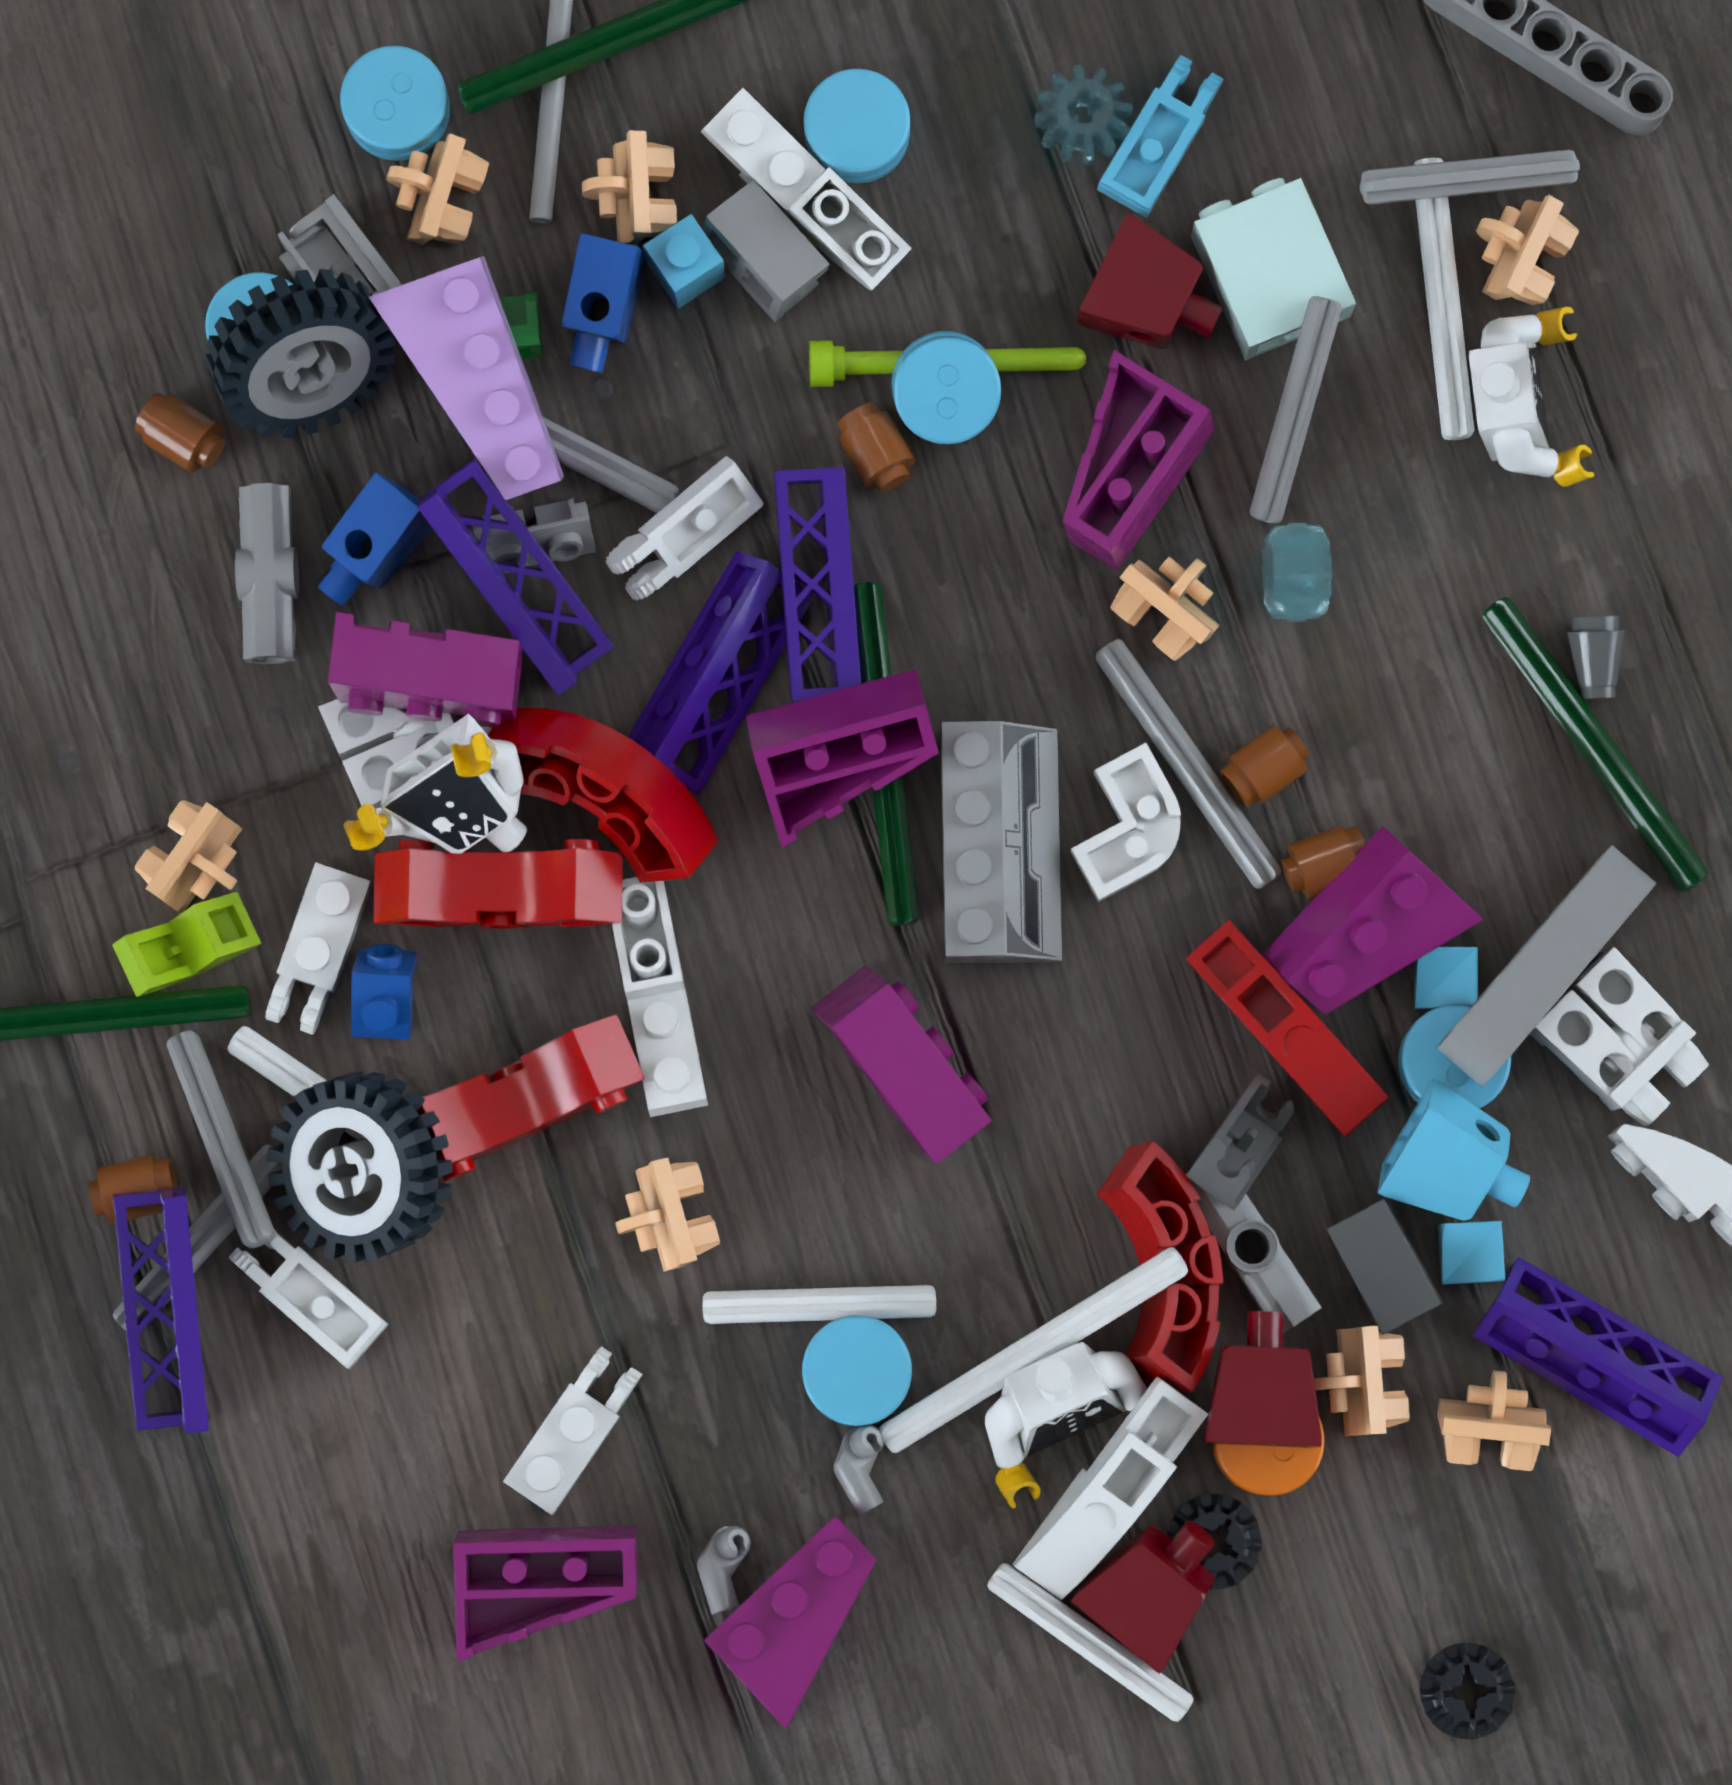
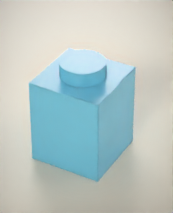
(684, 261)

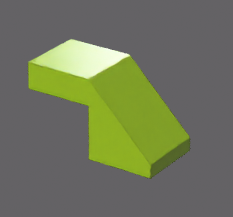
(187, 945)

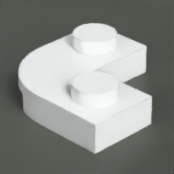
(1146, 827)

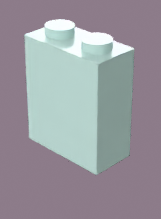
(1268, 264)

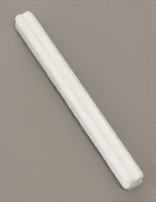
(1046, 1340)

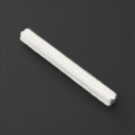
(1444, 315)

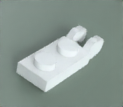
(686, 528)
(319, 942)
(315, 1301)
(569, 1437)

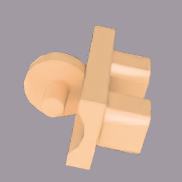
(448, 168)
(624, 188)
(1516, 245)
(1147, 589)
(196, 859)
(659, 1214)
(1357, 1381)
(1493, 1415)

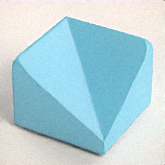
(1446, 977)
(1471, 1252)

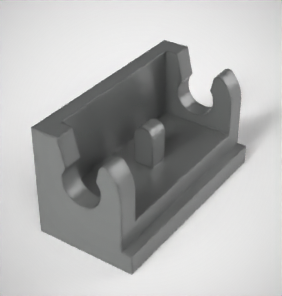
(1240, 1145)
(1385, 1266)

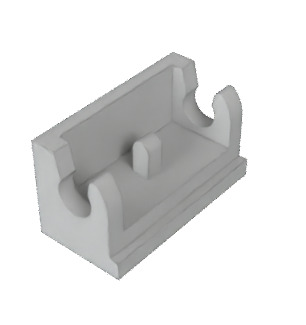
(764, 250)

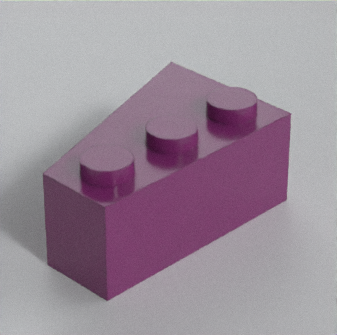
(792, 1619)

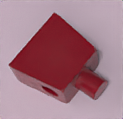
(1147, 290)
(1263, 1391)
(1150, 1591)

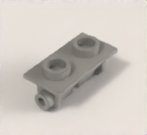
(561, 530)

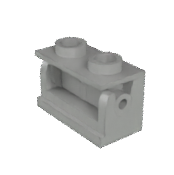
(334, 242)

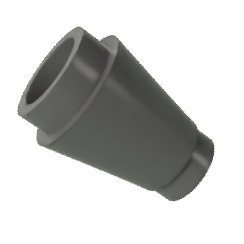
(1596, 654)

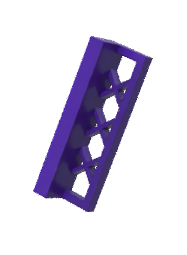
(836, 574)
(497, 589)
(704, 660)
(184, 1308)
(1596, 1365)

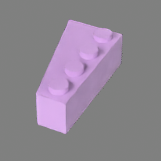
(471, 363)

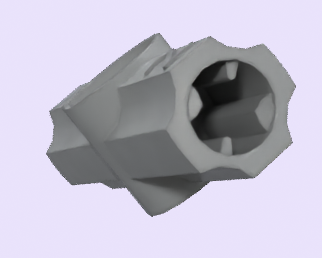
(267, 573)
(1273, 1280)

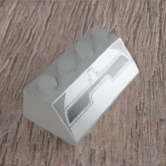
(1000, 843)

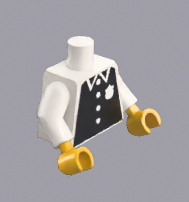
(1512, 400)
(448, 794)
(1053, 1403)

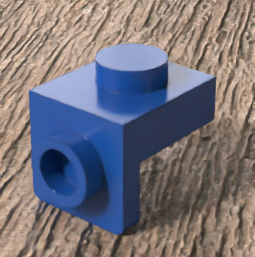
(382, 992)

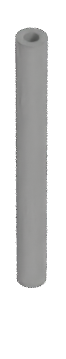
(550, 122)

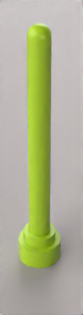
(832, 363)

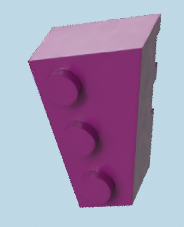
(1133, 460)
(424, 672)
(837, 747)
(1368, 924)
(904, 1062)
(537, 1578)

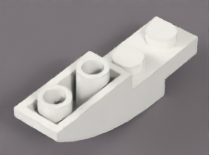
(806, 191)
(658, 1000)
(1685, 1176)
(1113, 1490)

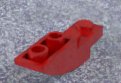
(1287, 1028)

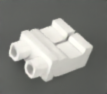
(376, 743)
(1619, 1036)

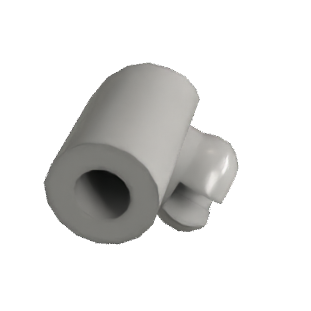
(854, 1466)
(719, 1563)

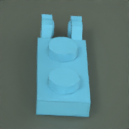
(1157, 141)

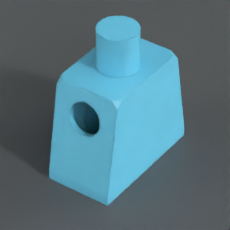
(1450, 1158)

